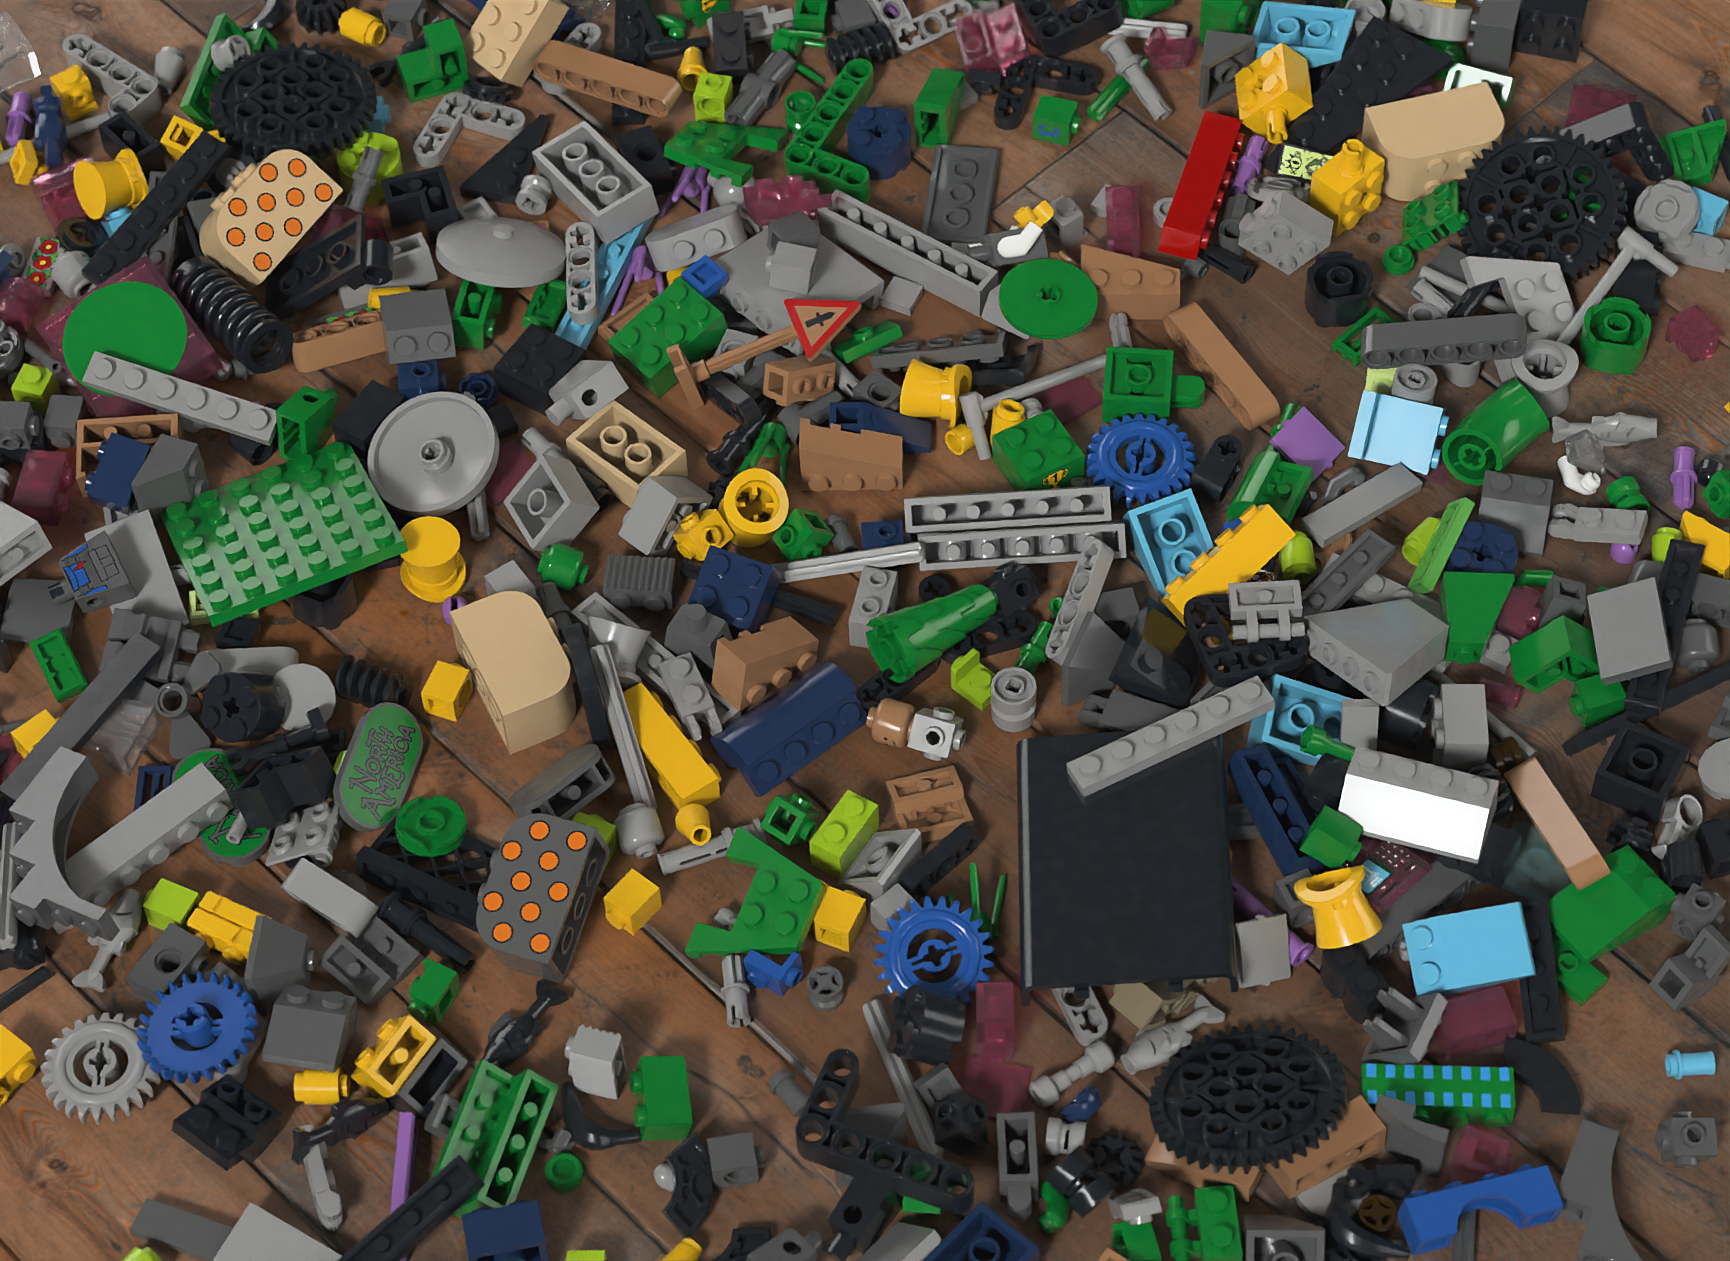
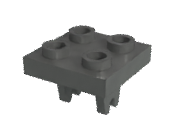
(1403, 1029)

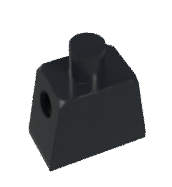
(860, 1218)

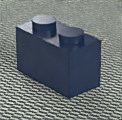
(117, 468)

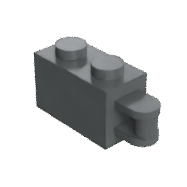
(1122, 712)
(1017, 1162)

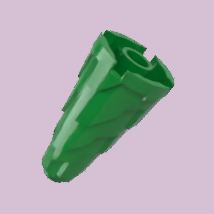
(922, 632)

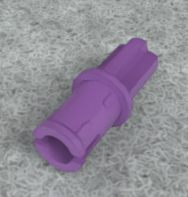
(18, 118)
(1683, 477)

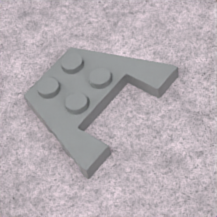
(1530, 290)

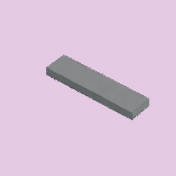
(1360, 505)

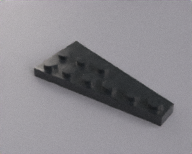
(1374, 71)

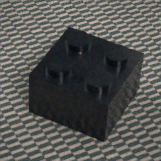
(1551, 28)
(535, 366)
(1640, 771)

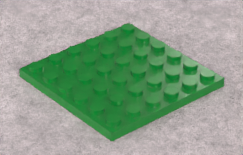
(281, 532)

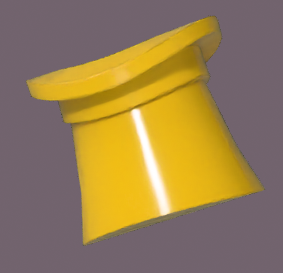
(110, 184)
(934, 391)
(754, 507)
(433, 562)
(1339, 907)

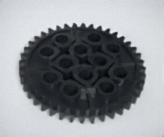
(293, 101)
(1568, 160)
(1248, 1099)

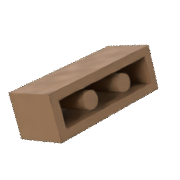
(1356, 1139)

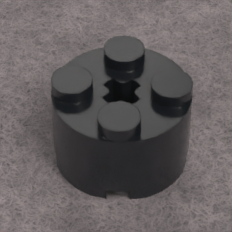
(1338, 289)
(326, 604)
(242, 706)
(1407, 715)
(926, 1025)

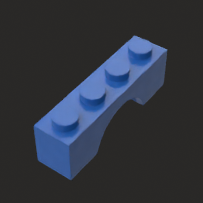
(1524, 1197)

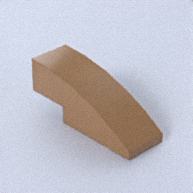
(1167, 1163)

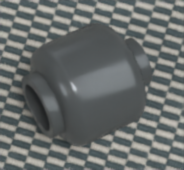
(1698, 646)

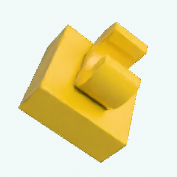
(26, 162)

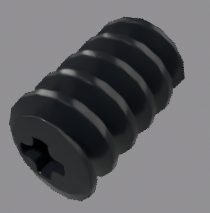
(859, 45)
(369, 685)

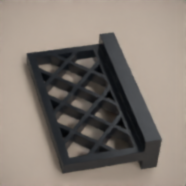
(425, 886)

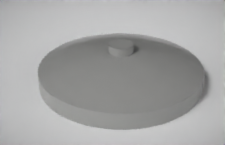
(501, 252)
(433, 454)

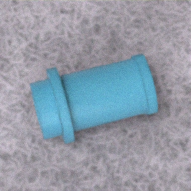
(1688, 1064)

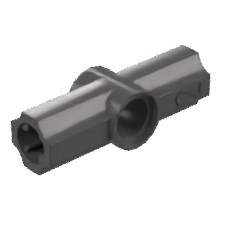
(760, 89)

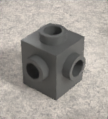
(1695, 911)
(1686, 1139)

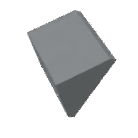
(882, 863)

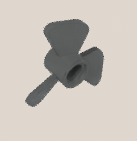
(185, 732)

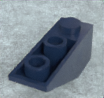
(861, 415)

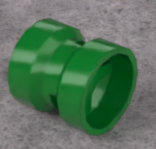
(798, 109)
(1625, 494)

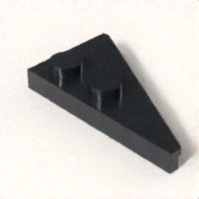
(503, 174)
(1007, 370)

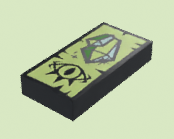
(1299, 162)

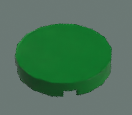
(430, 826)

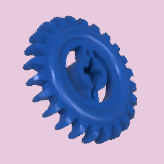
(1146, 482)
(934, 917)
(185, 1017)

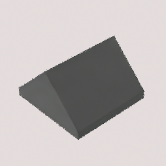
(1222, 59)

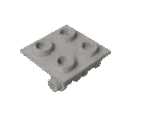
(307, 833)

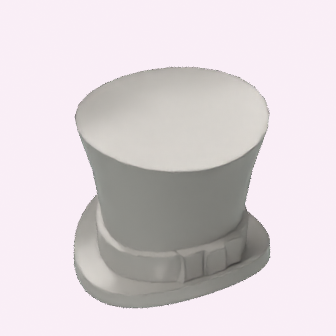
(1546, 373)
(624, 644)

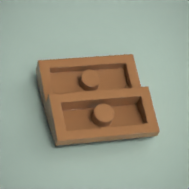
(929, 802)

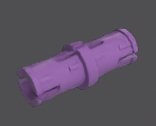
(1248, 165)

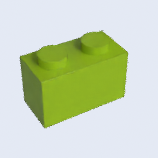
(844, 834)

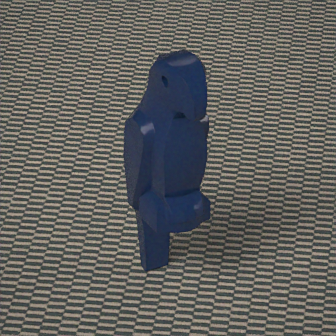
(50, 128)

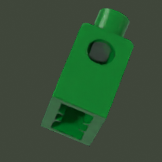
(305, 421)

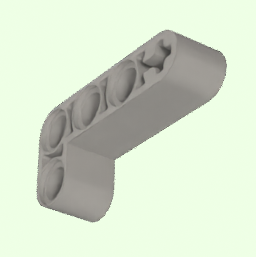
(125, 83)

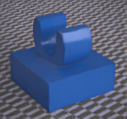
(705, 277)

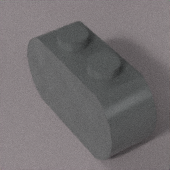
(565, 785)

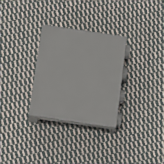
(834, 278)

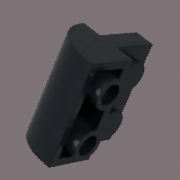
(229, 1123)

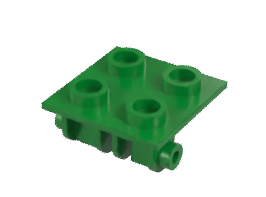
(1431, 214)

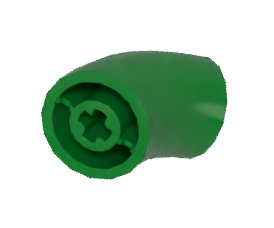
(1494, 433)

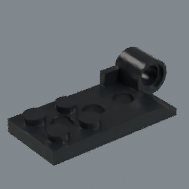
(327, 265)

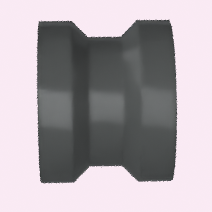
(821, 979)

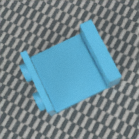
(1398, 431)

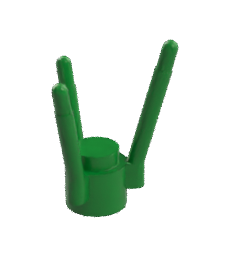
(792, 42)
(769, 444)
(988, 925)

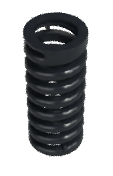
(231, 314)

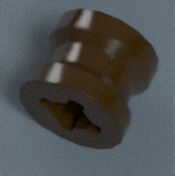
(1504, 755)
(1382, 1211)

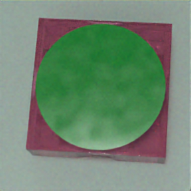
(132, 320)

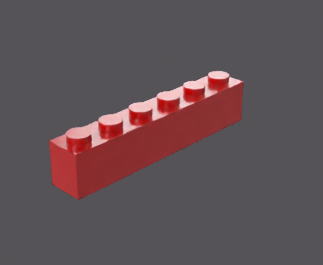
(1202, 186)

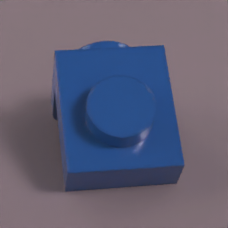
(768, 974)

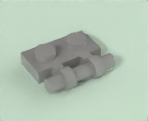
(1262, 601)

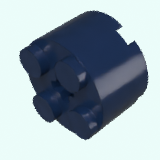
(879, 141)
(1483, 550)

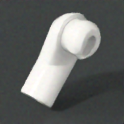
(1580, 483)

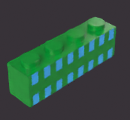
(1444, 1093)

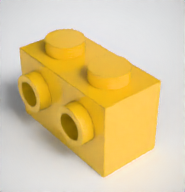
(393, 1056)

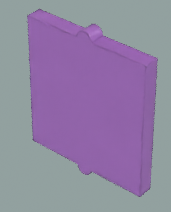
(1307, 442)

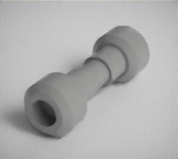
(1047, 1089)

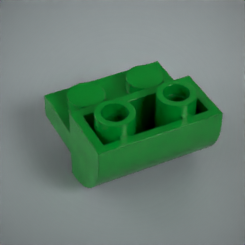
(1271, 483)

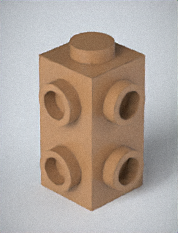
(798, 379)

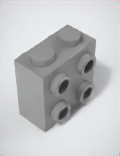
(1285, 232)

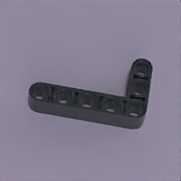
(1070, 27)
(1622, 130)
(871, 1147)

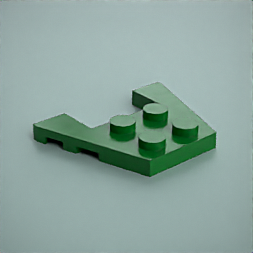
(717, 144)
(774, 910)

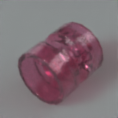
(20, 303)

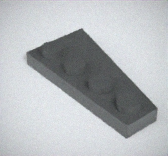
(942, 350)

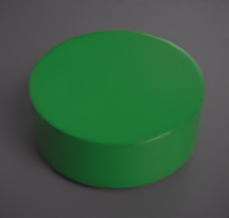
(564, 1172)

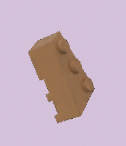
(1131, 285)
(139, 428)
(849, 460)
(762, 661)

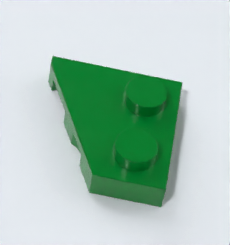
(1696, 151)

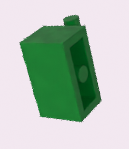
(1215, 1224)

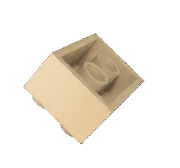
(512, 36)
(624, 451)

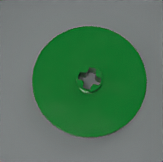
(1039, 279)

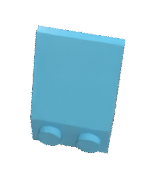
(1311, 31)
(1167, 537)
(1295, 709)
(1469, 949)

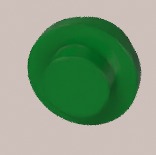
(1398, 260)

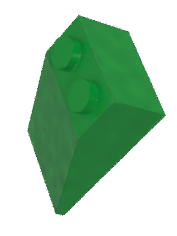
(1611, 909)

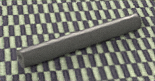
(41, 355)

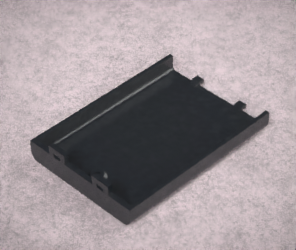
(1127, 876)

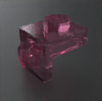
(1169, 53)

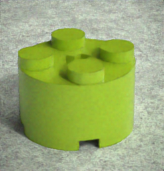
(350, 158)

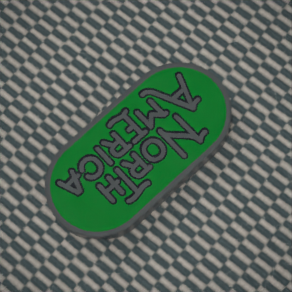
(378, 767)
(213, 837)

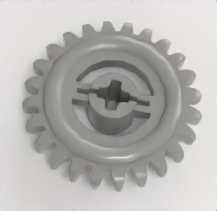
(113, 1088)

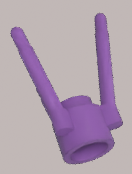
(691, 184)
(643, 269)

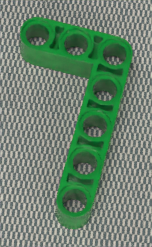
(812, 146)

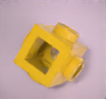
(701, 531)

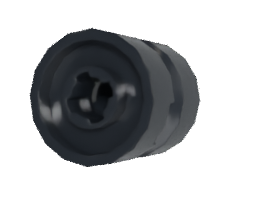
(1076, 1168)

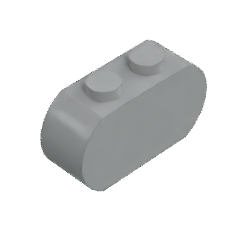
(1432, 18)
(695, 237)

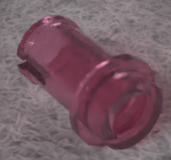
(1501, 693)

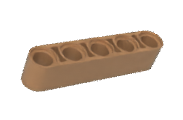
(607, 78)
(338, 342)
(1221, 366)
(1556, 824)

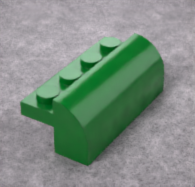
(197, 96)
(498, 1131)

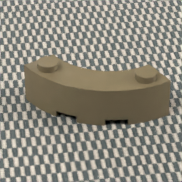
(1149, 1002)

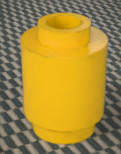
(362, 27)
(321, 1087)

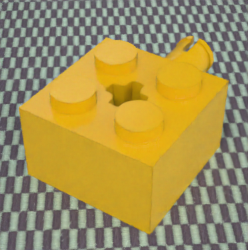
(1273, 92)
(1348, 185)

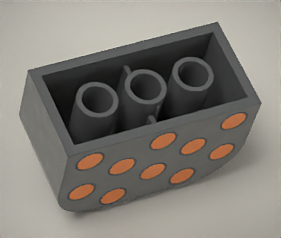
(540, 893)

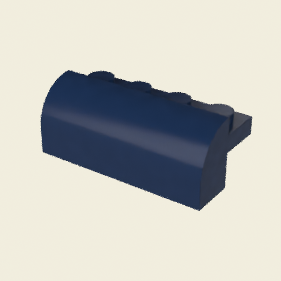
(791, 727)
(1276, 804)

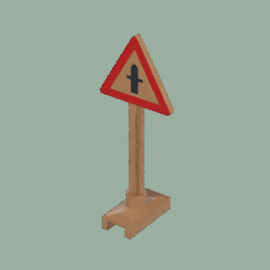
(812, 323)

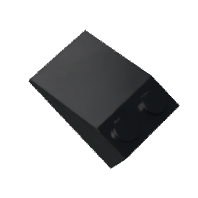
(1157, 658)

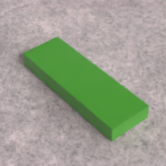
(1441, 545)

